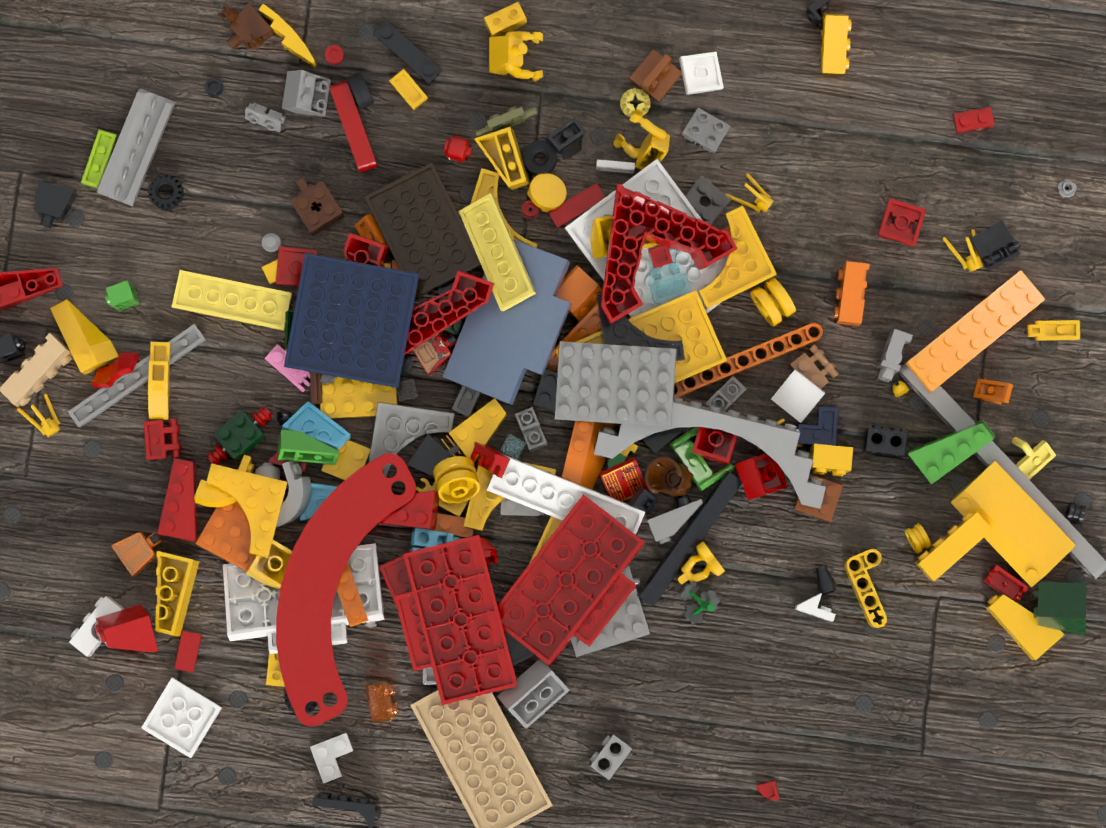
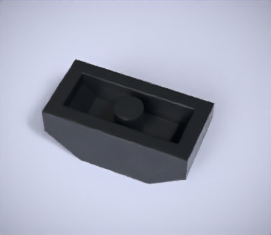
(567, 138)

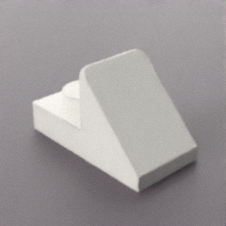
(810, 607)

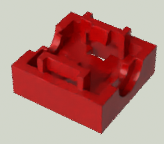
(904, 215)

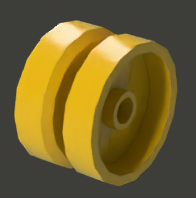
(773, 301)
(456, 480)

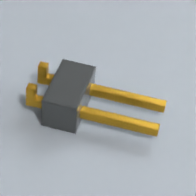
(453, 450)

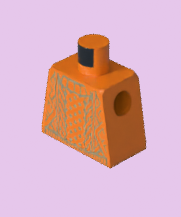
(137, 551)

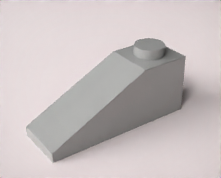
(669, 523)

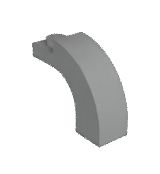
(298, 494)

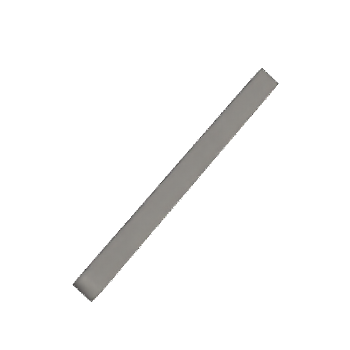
(958, 419)

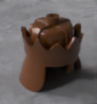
(668, 477)

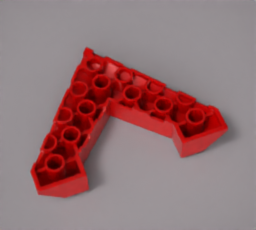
(642, 219)
(436, 314)

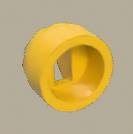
(901, 389)

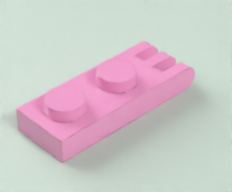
(277, 359)

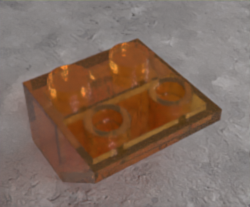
(381, 701)

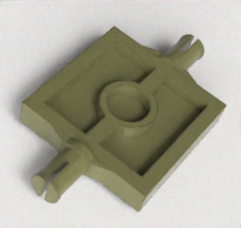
(510, 119)

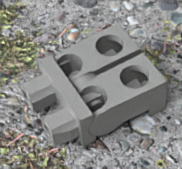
(892, 354)

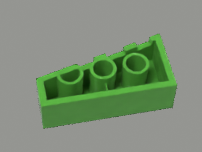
(946, 453)

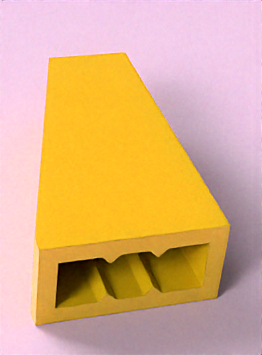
(1023, 626)

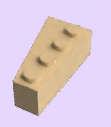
(36, 371)

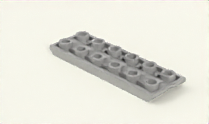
(135, 147)

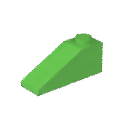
(303, 448)

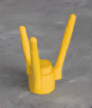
(763, 199)
(973, 261)
(48, 426)

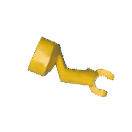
(705, 555)

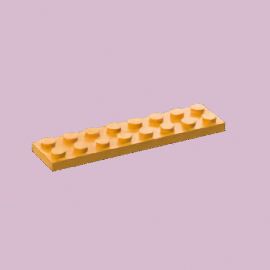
(975, 331)

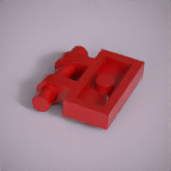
(155, 439)

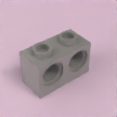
(615, 759)

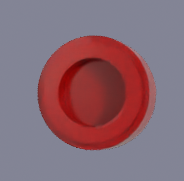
(334, 55)

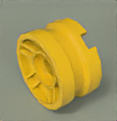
(918, 538)

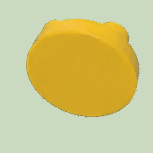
(547, 191)

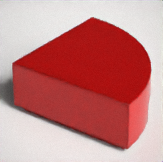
(768, 790)

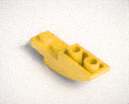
(159, 380)

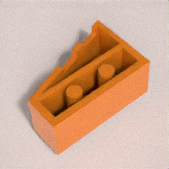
(851, 293)

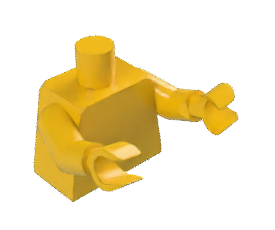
(507, 54)
(652, 148)

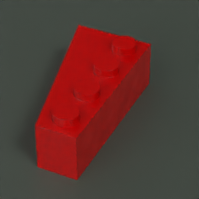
(179, 509)
(418, 513)

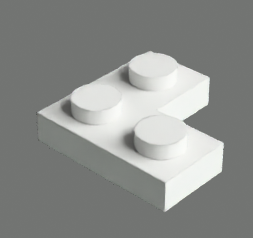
(326, 754)

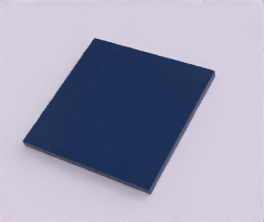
(351, 320)

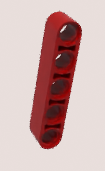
(353, 126)

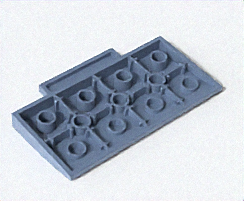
(502, 345)

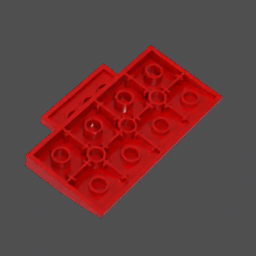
(572, 583)
(455, 620)

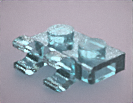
(670, 287)

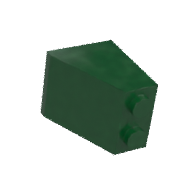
(1061, 606)

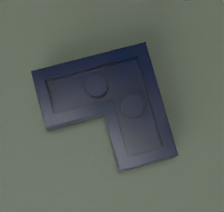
(824, 431)

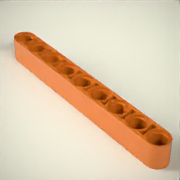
(749, 354)

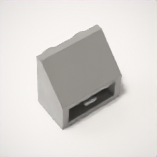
(306, 93)

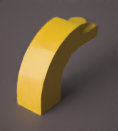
(215, 497)

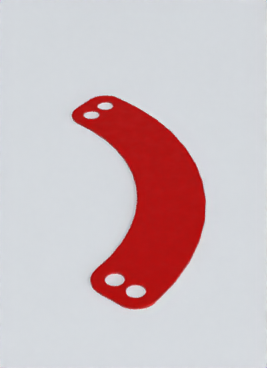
(313, 577)

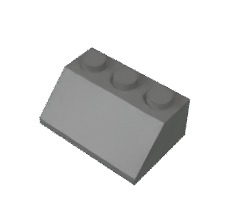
(535, 694)

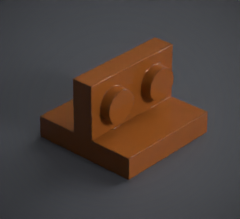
(656, 75)

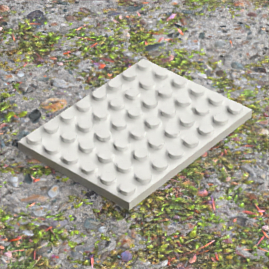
(659, 186)

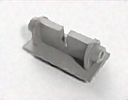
(256, 114)

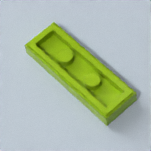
(99, 158)

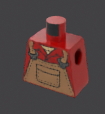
(434, 352)

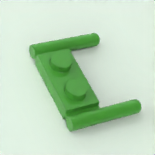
(696, 464)

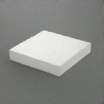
(701, 73)
(798, 395)

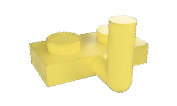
(1035, 458)

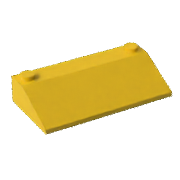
(1019, 525)

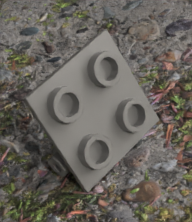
(705, 130)

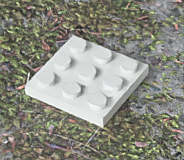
(181, 717)

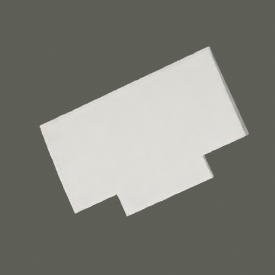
(253, 605)

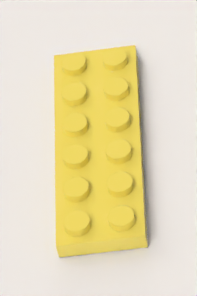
(497, 252)
(231, 300)

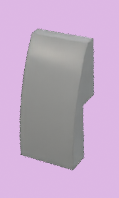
(727, 394)
(531, 429)

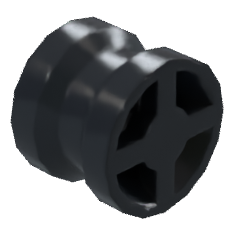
(1075, 513)

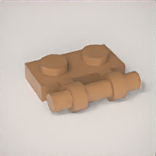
(807, 367)

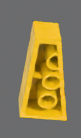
(953, 546)
(173, 591)

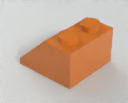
(580, 291)

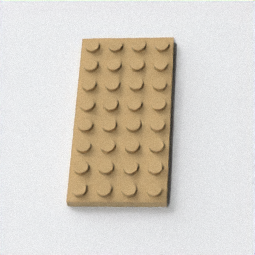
(482, 760)

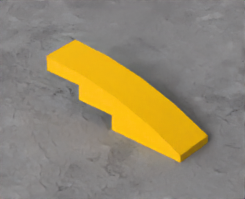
(291, 40)

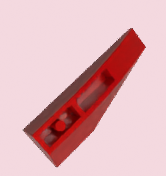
(26, 285)

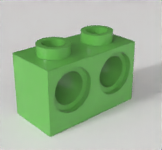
(122, 296)

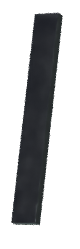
(690, 538)

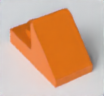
(993, 391)

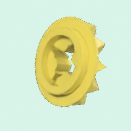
(628, 96)

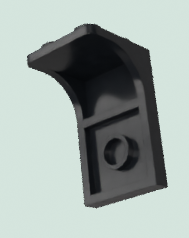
(363, 805)

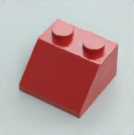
(715, 444)
(760, 476)

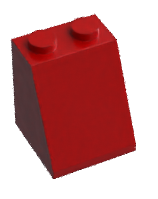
(127, 630)

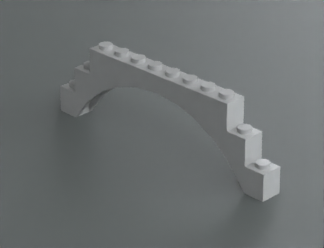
(772, 438)

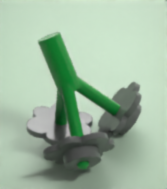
(707, 602)

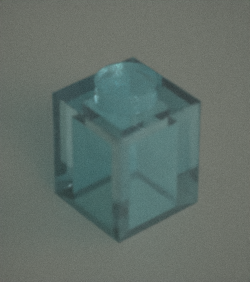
(513, 447)

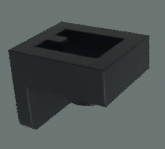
(818, 6)
(643, 500)

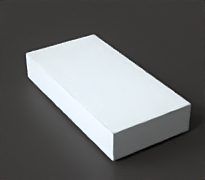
(615, 166)

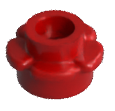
(525, 210)

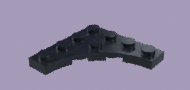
(624, 333)

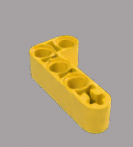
(869, 589)

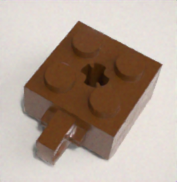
(308, 199)

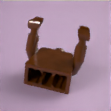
(247, 27)

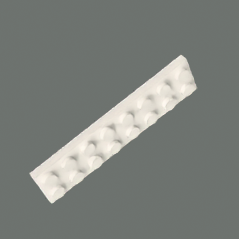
(555, 494)

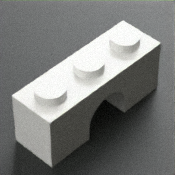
(85, 638)

